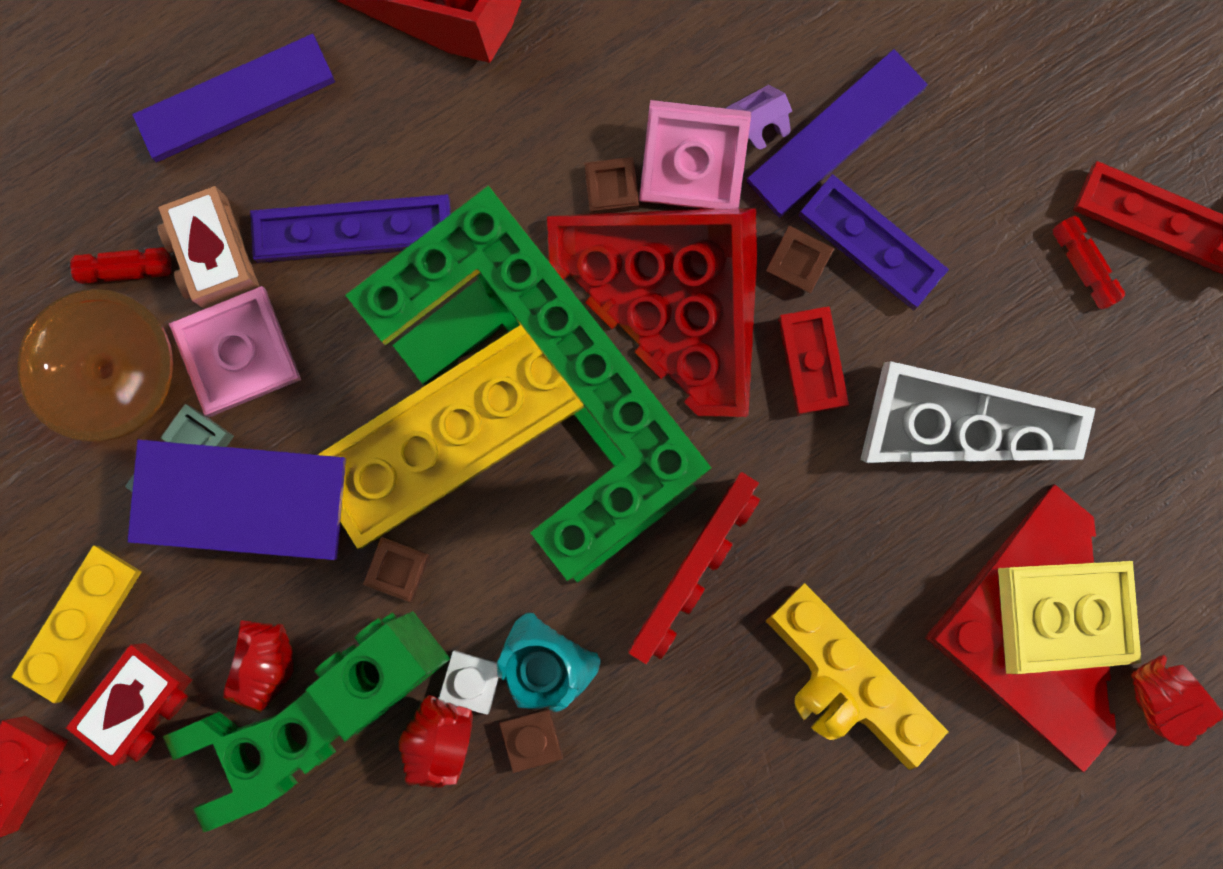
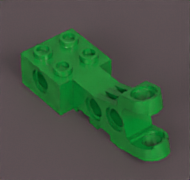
(337, 704)

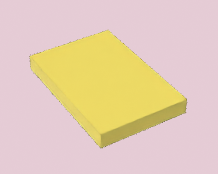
(1069, 616)

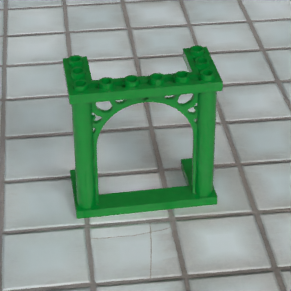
(517, 288)

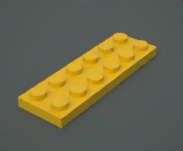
(448, 434)

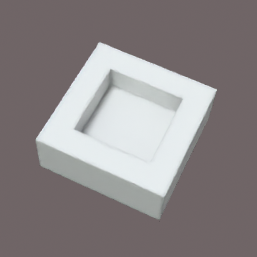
(470, 682)

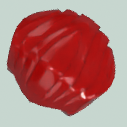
(259, 665)
(1174, 702)
(435, 743)

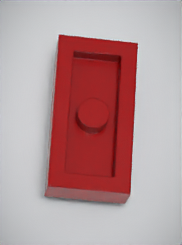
(813, 361)

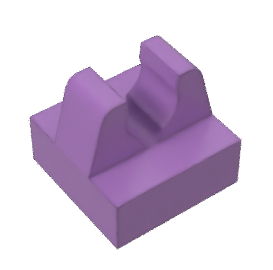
(766, 107)

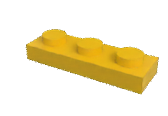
(76, 624)

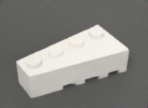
(952, 418)

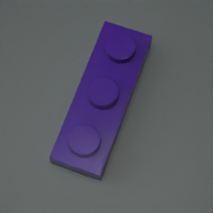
(873, 242)

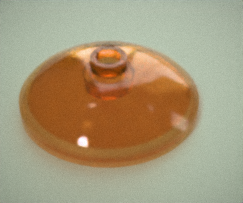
(64, 358)

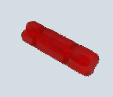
(1088, 262)
(121, 265)

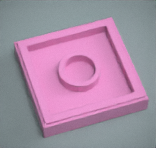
(694, 155)
(235, 351)

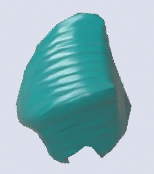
(544, 666)

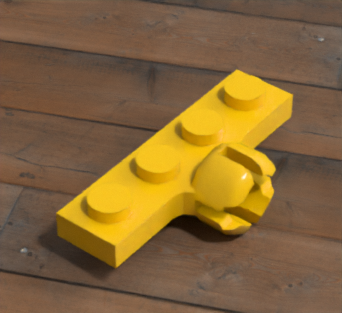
(851, 682)

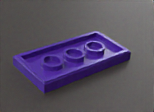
(236, 499)

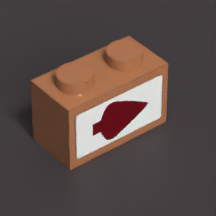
(207, 248)

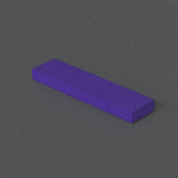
(233, 98)
(836, 133)
(344, 227)

